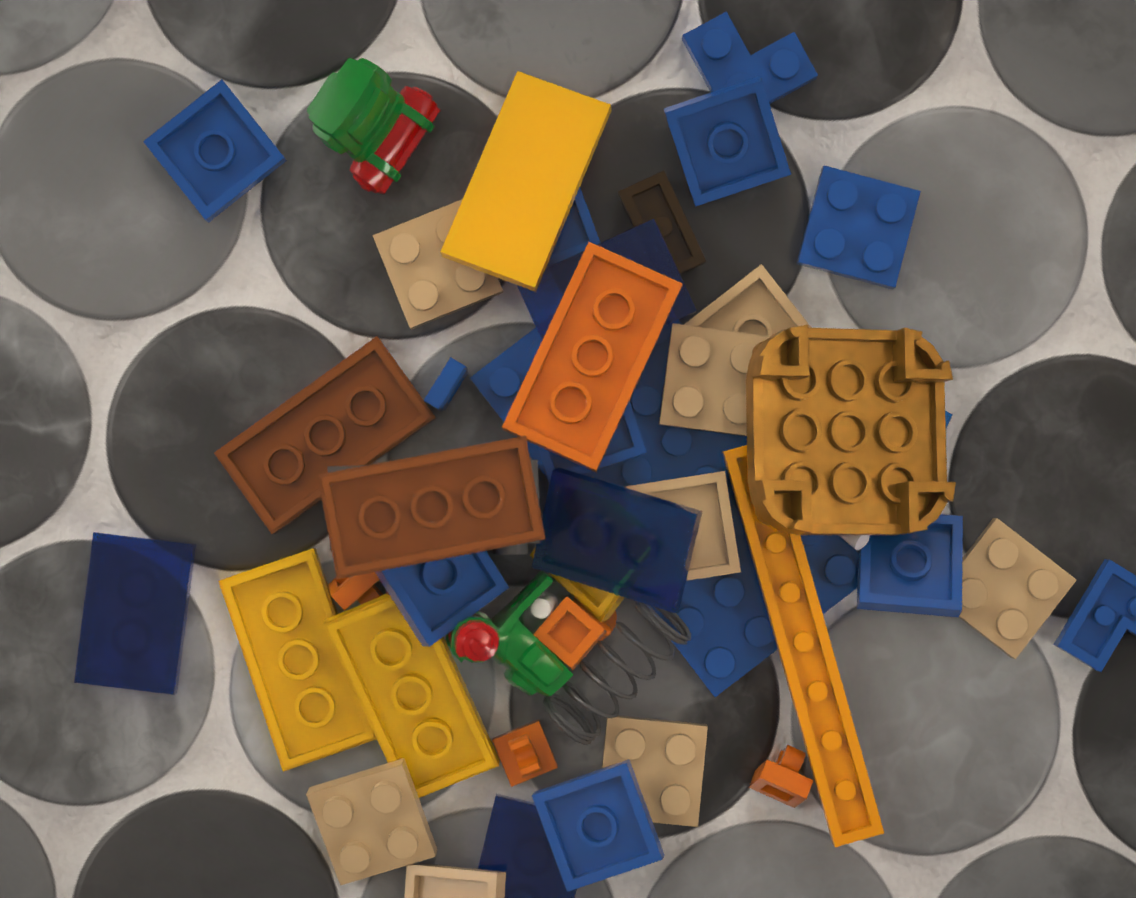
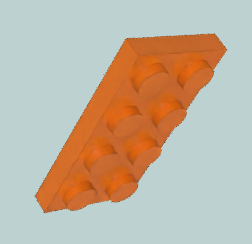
(592, 356)

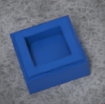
(446, 384)

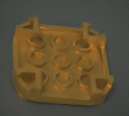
(847, 431)

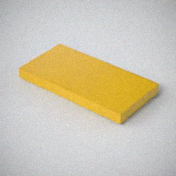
(526, 181)
(292, 661)
(411, 696)

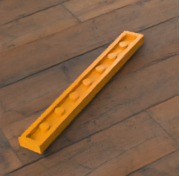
(809, 669)

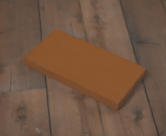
(337, 420)
(431, 507)

